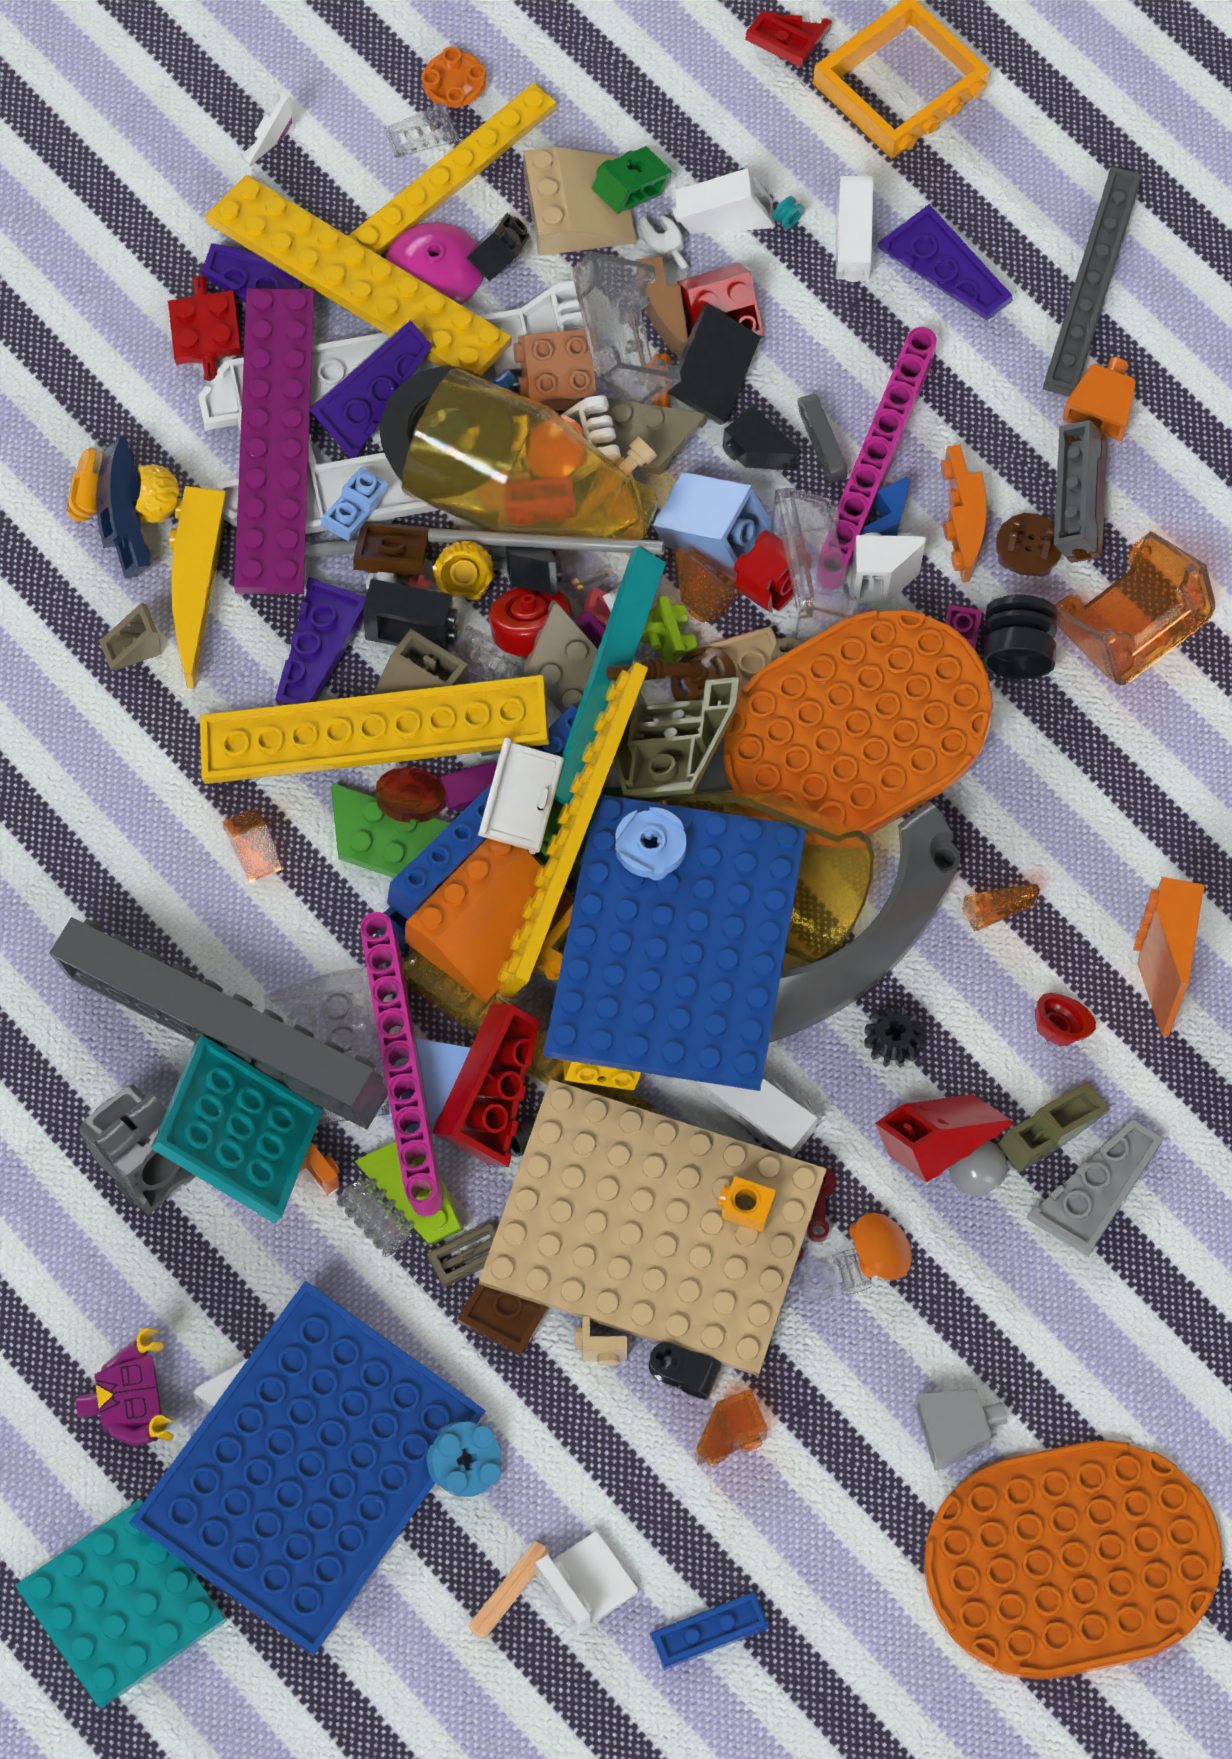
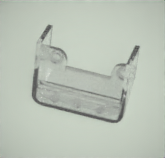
(813, 560)

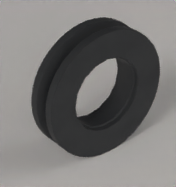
(404, 412)

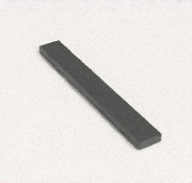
(1092, 281)

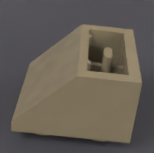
(420, 665)

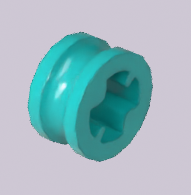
(788, 212)

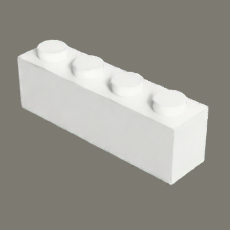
(763, 1113)

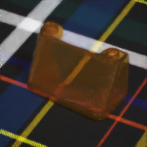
(1142, 612)

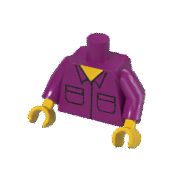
(129, 1395)

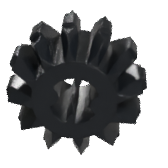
(888, 1048)

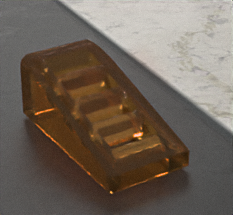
(993, 906)

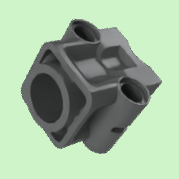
(121, 1143)

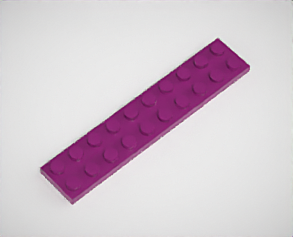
(274, 442)

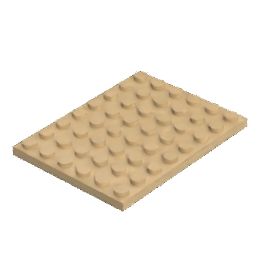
(627, 1228)

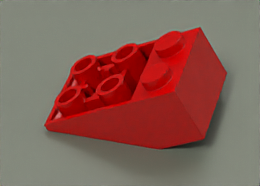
(939, 1132)

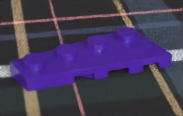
(943, 259)
(358, 400)
(322, 635)

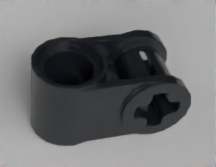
(689, 1370)

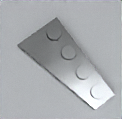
(1093, 1195)

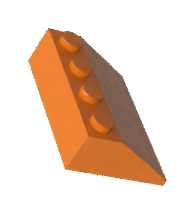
(475, 914)
(1167, 945)

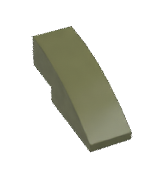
(1052, 1126)

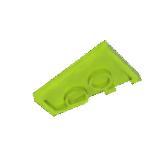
(385, 1167)

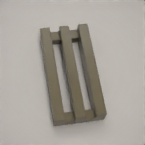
(468, 1269)

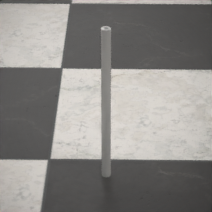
(545, 541)

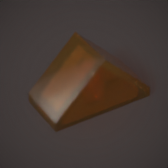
(252, 844)

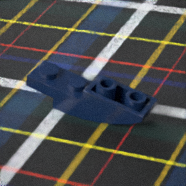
(116, 499)

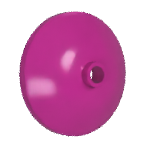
(450, 270)

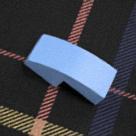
(355, 505)

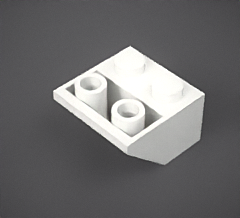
(884, 565)

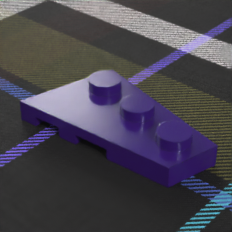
(244, 270)

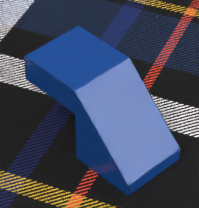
(890, 505)

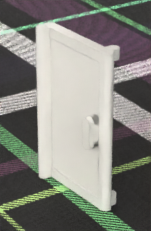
(520, 785)

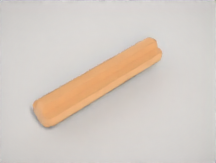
(507, 1591)

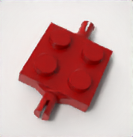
(204, 327)

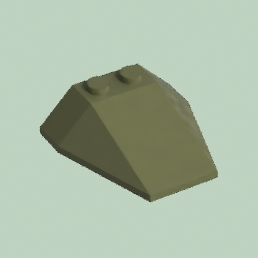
(674, 742)

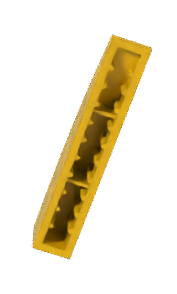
(194, 567)

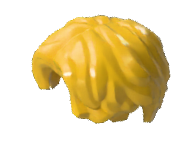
(157, 493)
(464, 570)

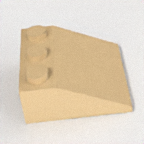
(565, 208)

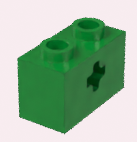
(631, 179)

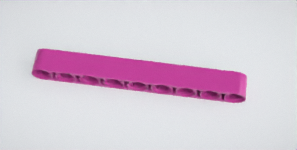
(884, 443)
(407, 1076)

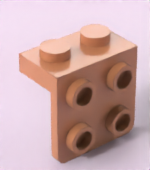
(555, 366)

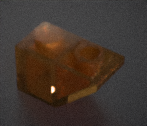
(732, 1426)

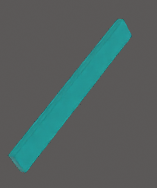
(616, 648)

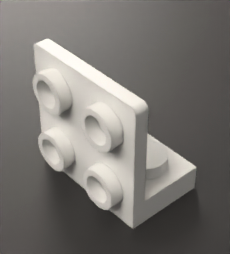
(586, 1582)

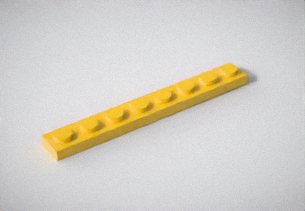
(455, 169)

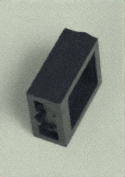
(396, 608)

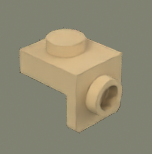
(603, 1349)

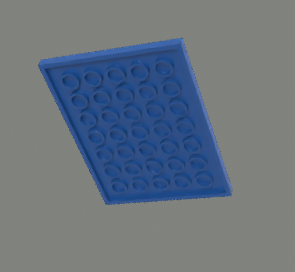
(680, 966)
(304, 1468)

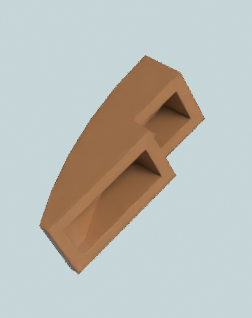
(666, 308)

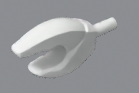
(667, 244)

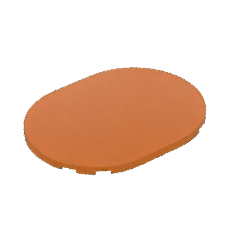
(863, 719)
(1072, 1560)

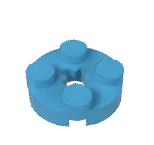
(448, 1446)

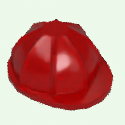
(1063, 1019)

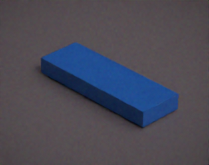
(709, 1631)

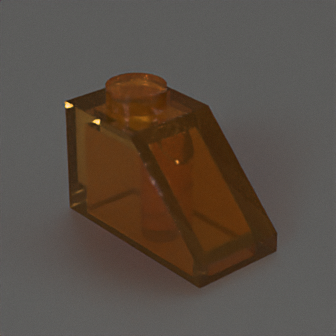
(703, 586)

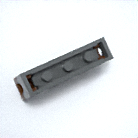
(1080, 491)

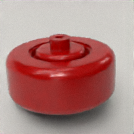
(519, 616)

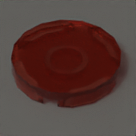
(409, 794)

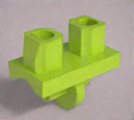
(663, 632)

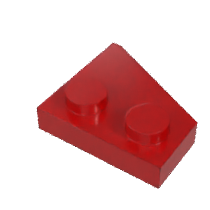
(787, 35)

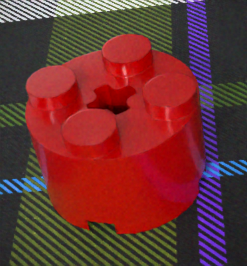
(765, 573)

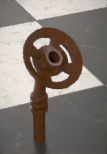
(694, 672)

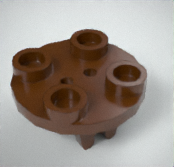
(1014, 540)

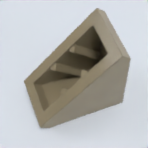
(131, 640)

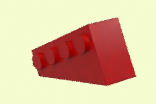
(490, 1084)

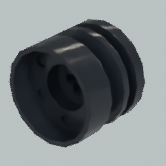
(1020, 637)

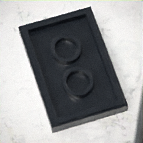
(714, 364)

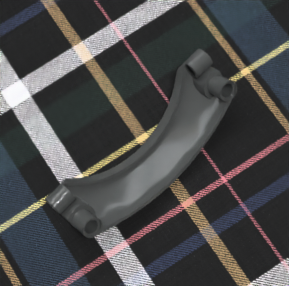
(833, 983)

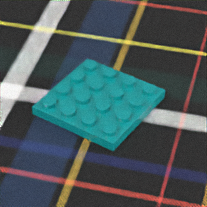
(237, 1129)
(118, 1607)

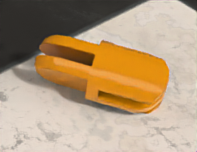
(84, 486)

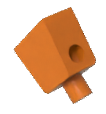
(1104, 398)

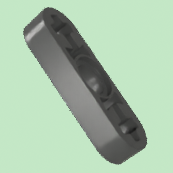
(822, 438)

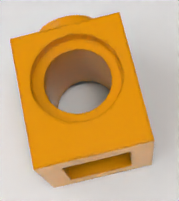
(758, 1215)

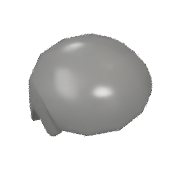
(980, 1170)

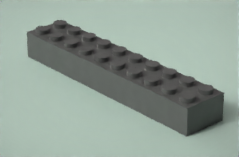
(200, 1008)

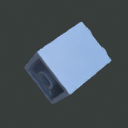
(713, 517)

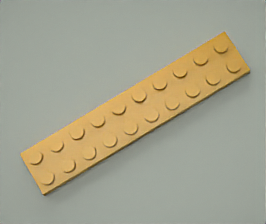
(355, 276)
(373, 729)
(574, 820)

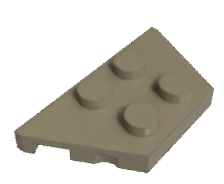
(659, 427)
(562, 657)

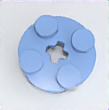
(656, 861)

